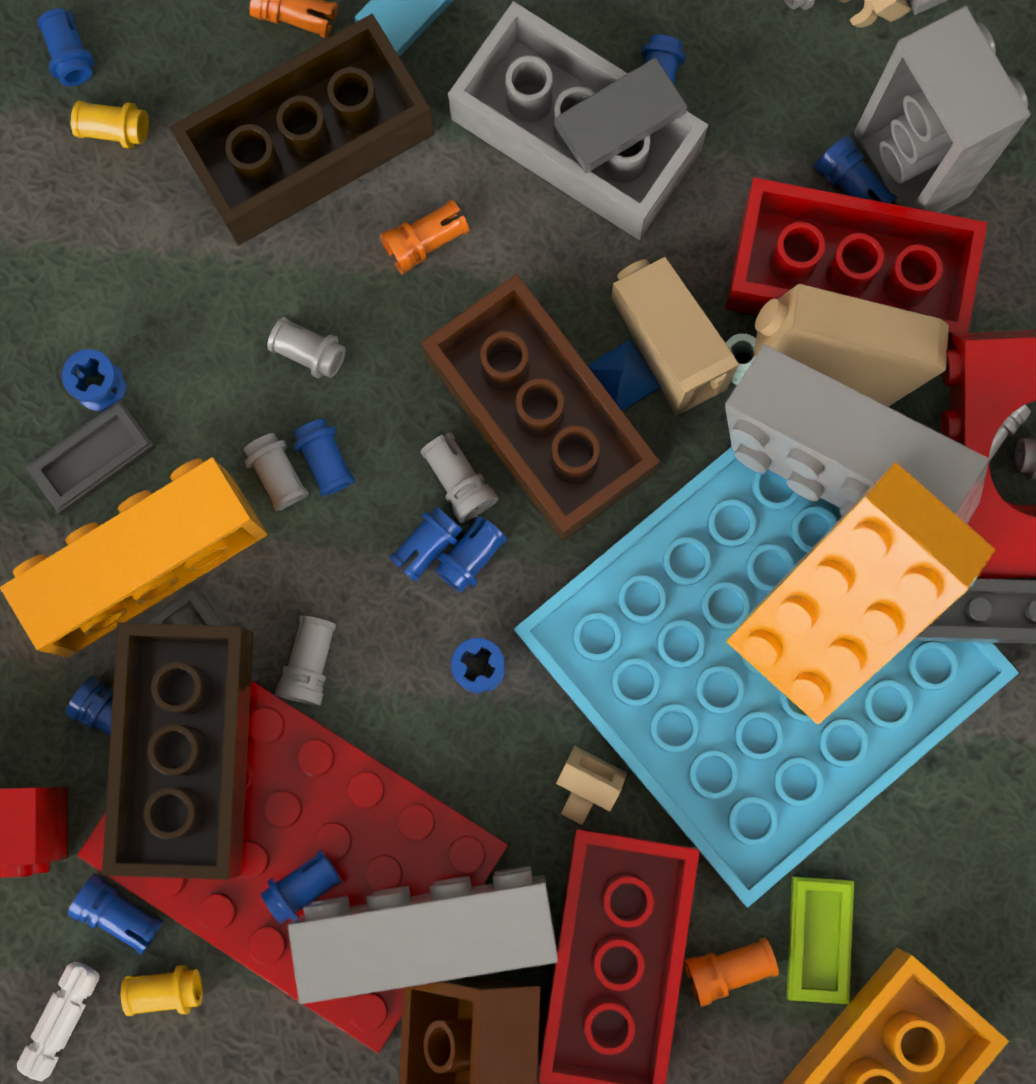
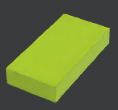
(820, 940)

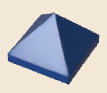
(624, 375)

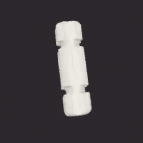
(58, 1021)

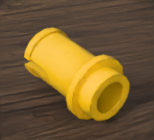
(111, 123)
(162, 992)

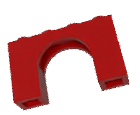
(988, 382)

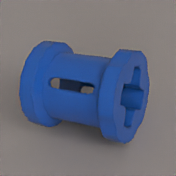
(93, 363)
(475, 647)

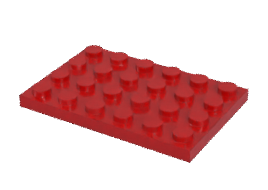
(306, 796)

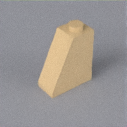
(673, 334)
(855, 341)

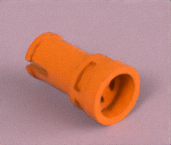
(297, 13)
(414, 241)
(730, 970)

